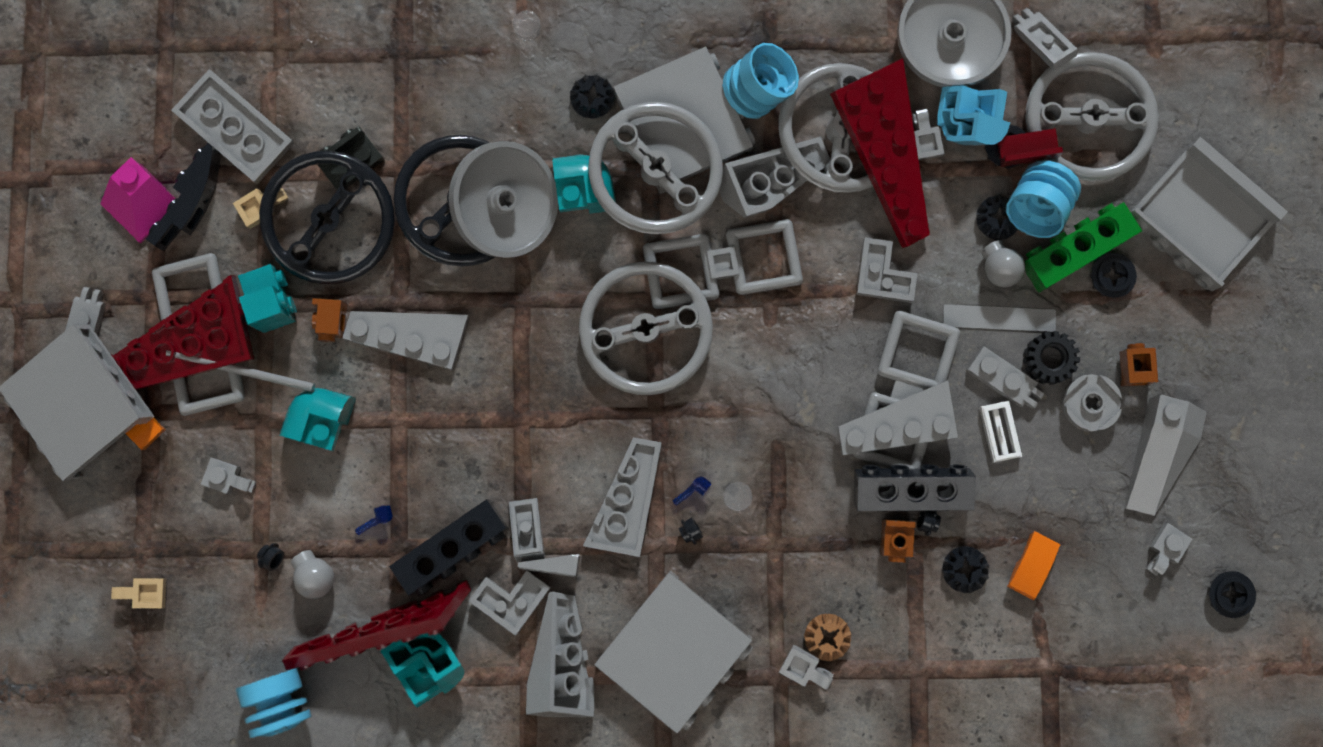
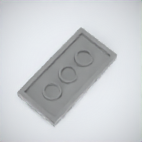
(233, 126)

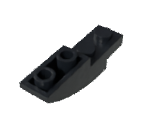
(196, 189)

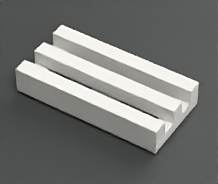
(1000, 433)

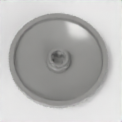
(954, 39)
(503, 199)

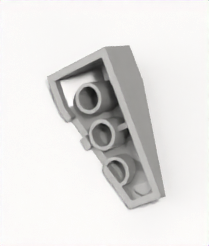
(767, 178)
(1165, 445)
(558, 672)

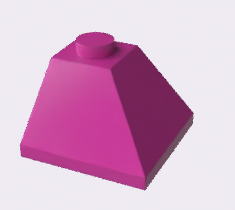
(136, 199)

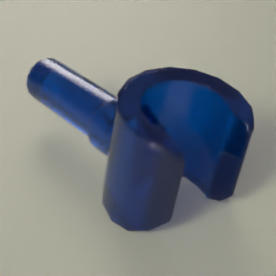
(700, 485)
(382, 515)

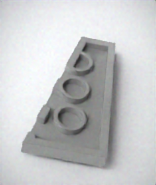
(416, 336)
(910, 421)
(625, 510)

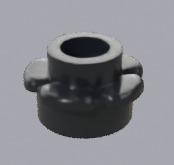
(928, 522)
(690, 531)
(270, 557)

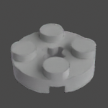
(1108, 402)

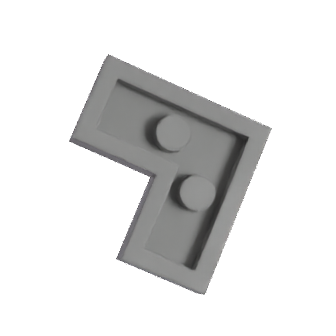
(877, 279)
(511, 608)

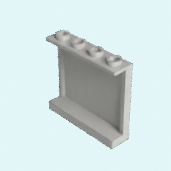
(697, 87)
(1206, 214)
(74, 400)
(674, 653)

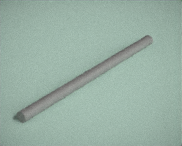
(270, 377)

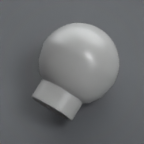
(1003, 265)
(312, 576)

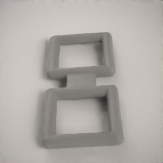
(725, 263)
(159, 274)
(906, 383)

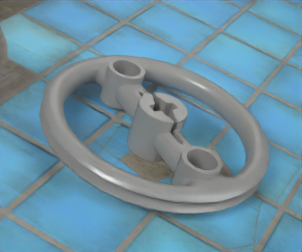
(1146, 111)
(841, 140)
(665, 177)
(589, 336)

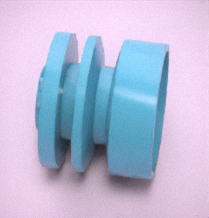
(760, 80)
(1043, 199)
(273, 703)

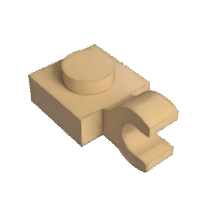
(249, 206)
(144, 593)

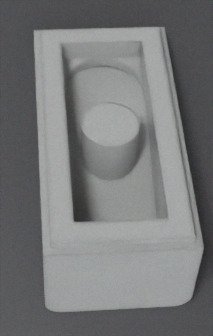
(526, 530)
(561, 565)

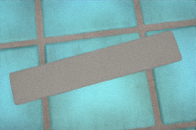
(1000, 318)

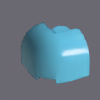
(972, 115)

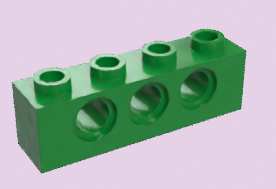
(1120, 227)

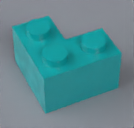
(265, 299)

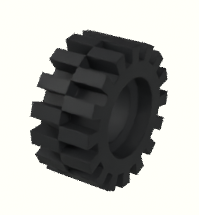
(1066, 349)

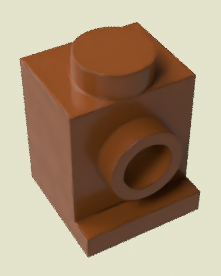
(329, 319)
(1146, 359)
(889, 532)

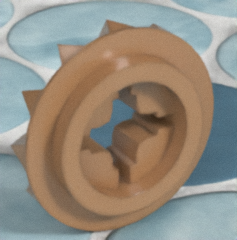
(814, 635)

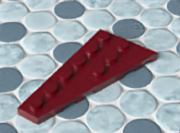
(883, 134)
(205, 329)
(393, 625)

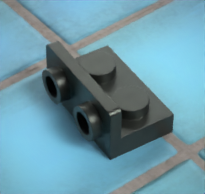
(357, 145)

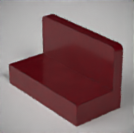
(1029, 147)

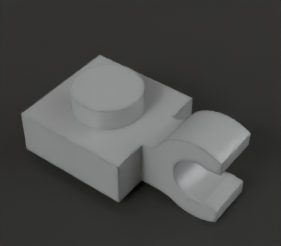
(927, 139)
(224, 477)
(1169, 546)
(801, 667)

